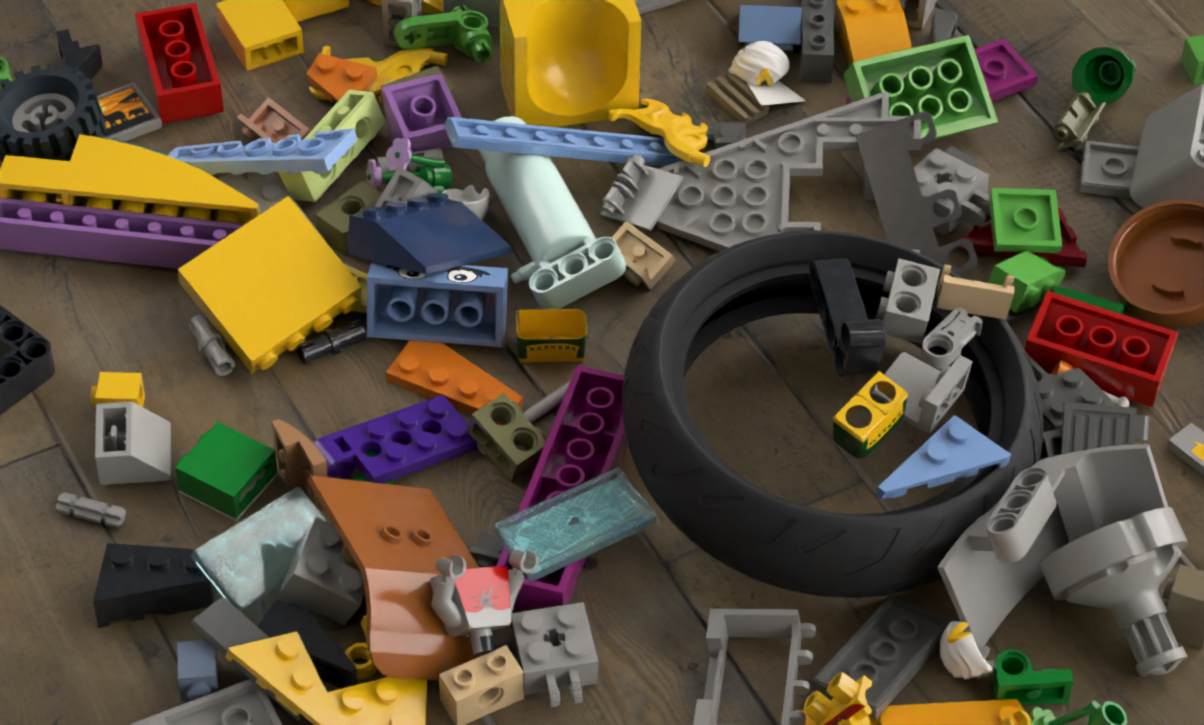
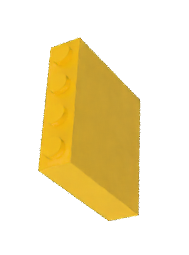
(270, 285)

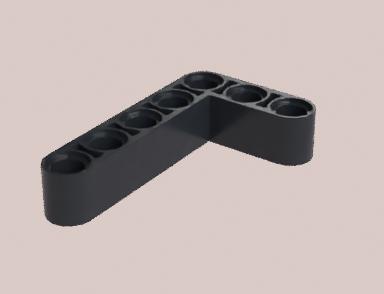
(24, 360)

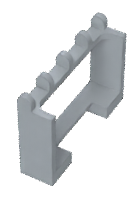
(754, 623)

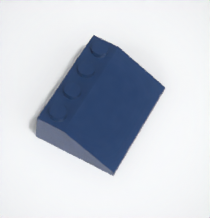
(423, 235)

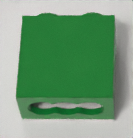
(226, 470)

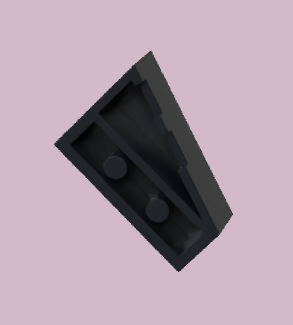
(149, 581)

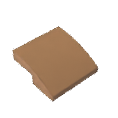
(297, 458)

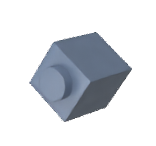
(197, 669)

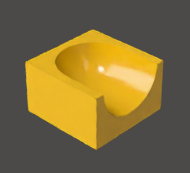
(569, 59)

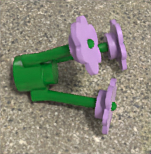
(435, 173)

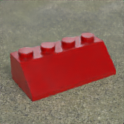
(1110, 348)

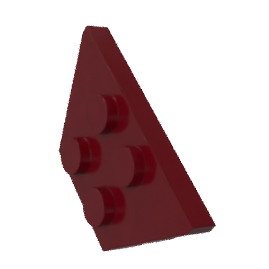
(1069, 255)

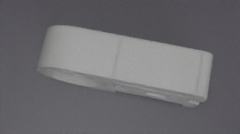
(952, 335)

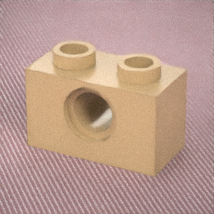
(481, 686)

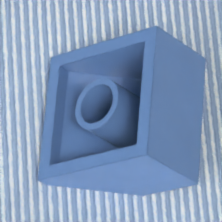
(771, 24)

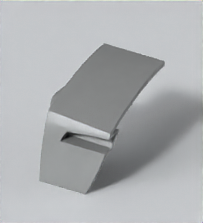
(1037, 515)

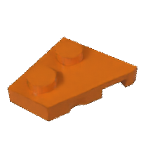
(337, 76)

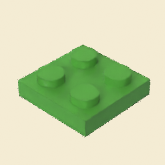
(1025, 220)

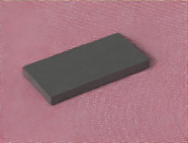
(886, 650)

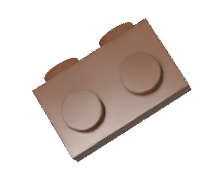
(272, 122)

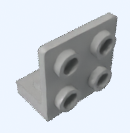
(928, 389)

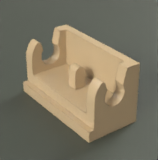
(974, 295)

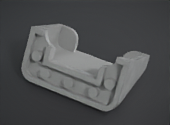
(1171, 153)

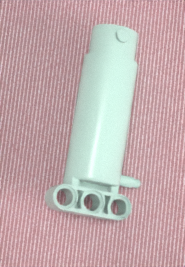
(561, 244)

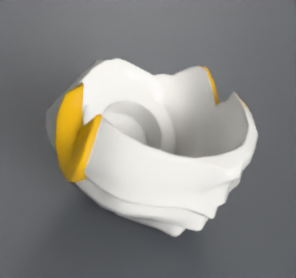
(759, 63)
(961, 653)

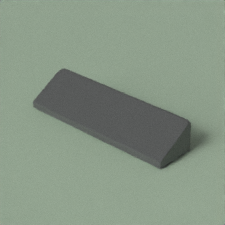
(228, 627)

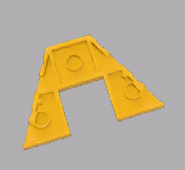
(287, 671)

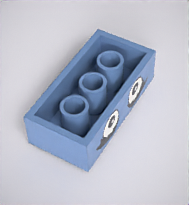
(443, 306)

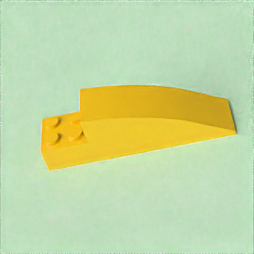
(125, 179)

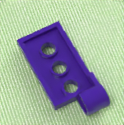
(395, 460)

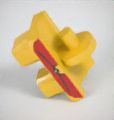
(846, 707)

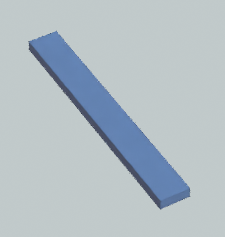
(556, 141)

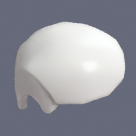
(470, 198)

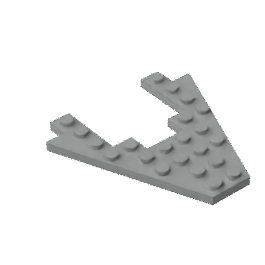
(748, 181)

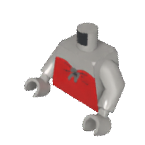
(478, 598)

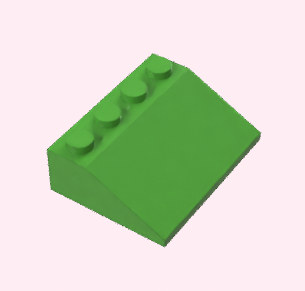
(928, 78)

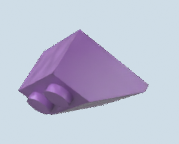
(419, 111)

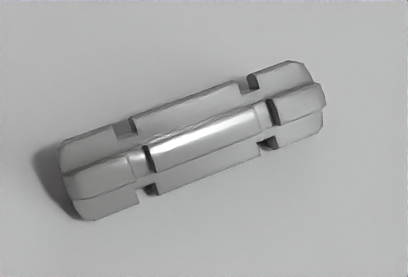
(90, 510)

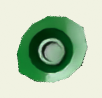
(1103, 74)

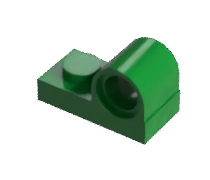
(1016, 680)

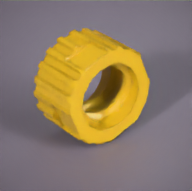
(360, 650)

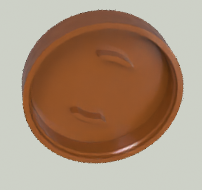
(1160, 263)

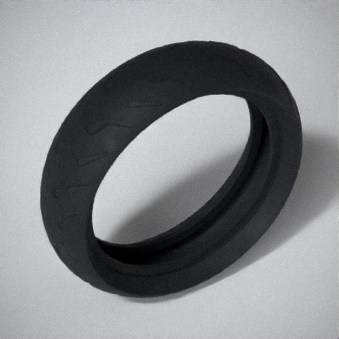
(773, 537)

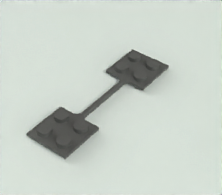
(1069, 386)

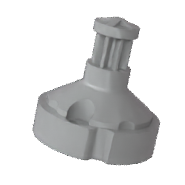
(1122, 573)

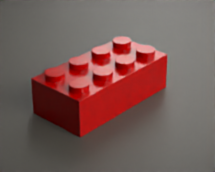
(179, 63)

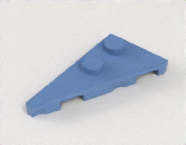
(948, 454)

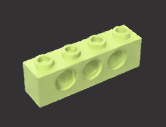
(353, 110)

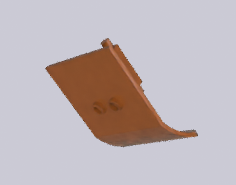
(394, 542)

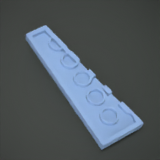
(266, 157)

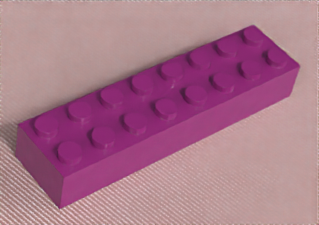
(582, 445)

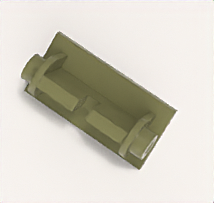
(1077, 121)

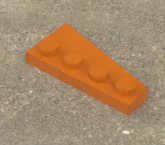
(438, 370)

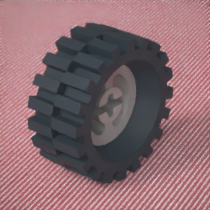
(47, 113)

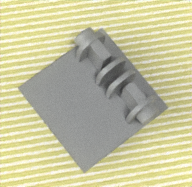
(640, 194)

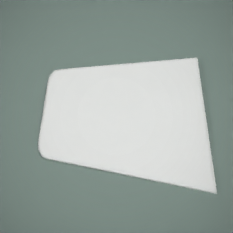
(774, 94)

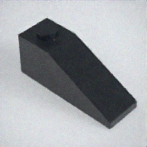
(325, 654)

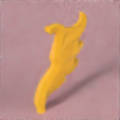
(393, 67)
(678, 132)

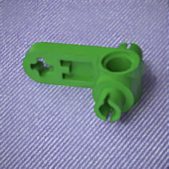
(462, 28)

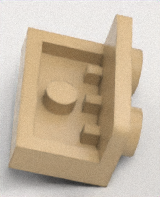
(643, 257)

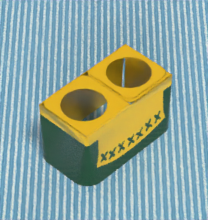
(562, 324)
(862, 441)

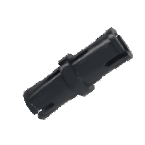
(331, 342)

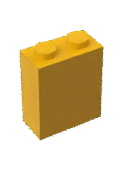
(259, 31)

